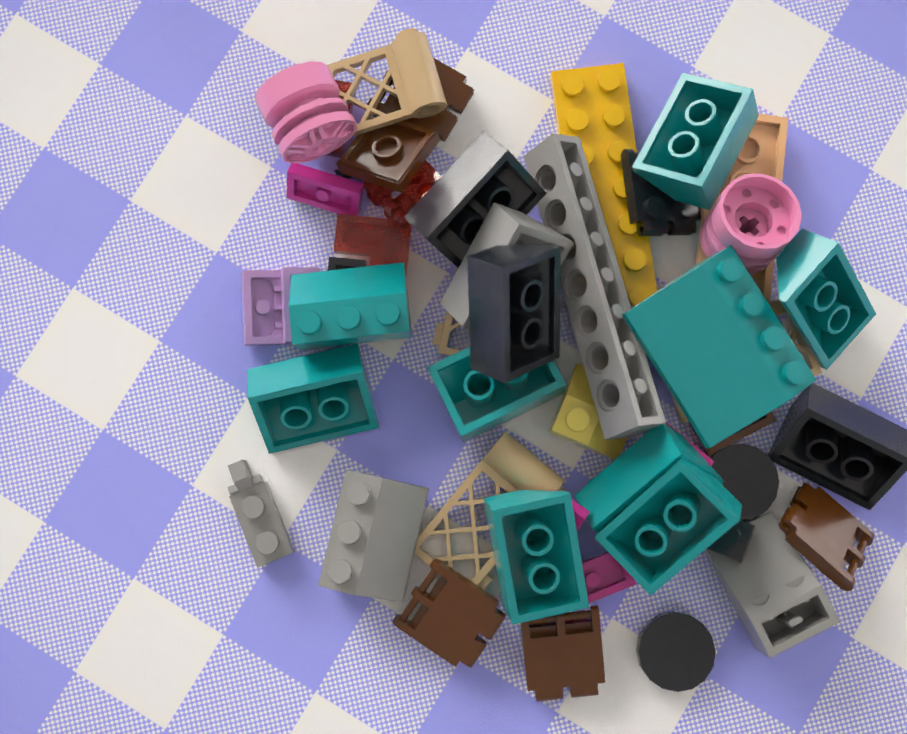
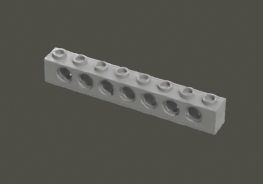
(594, 290)

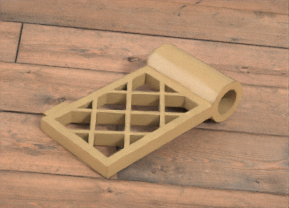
(413, 76)
(509, 467)

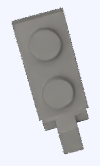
(258, 515)

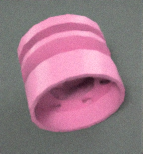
(305, 112)
(753, 216)

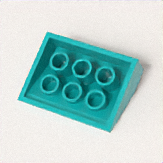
(719, 347)

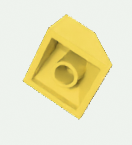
(578, 418)

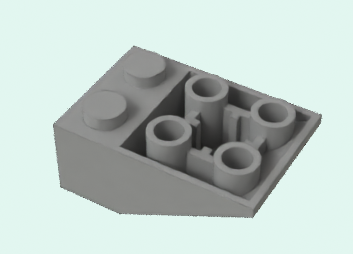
(774, 590)

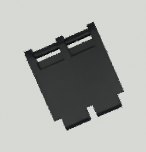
(652, 208)

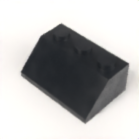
(465, 193)
(514, 309)
(841, 446)

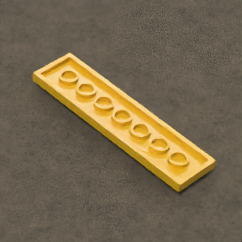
(597, 109)

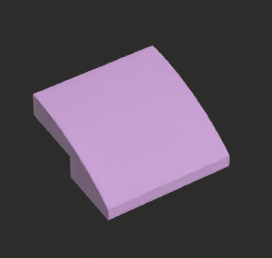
(267, 305)

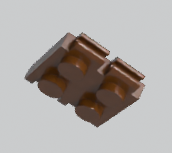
(456, 95)
(826, 534)
(451, 616)
(563, 654)

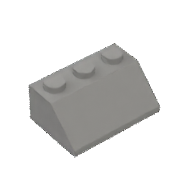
(500, 227)
(373, 536)

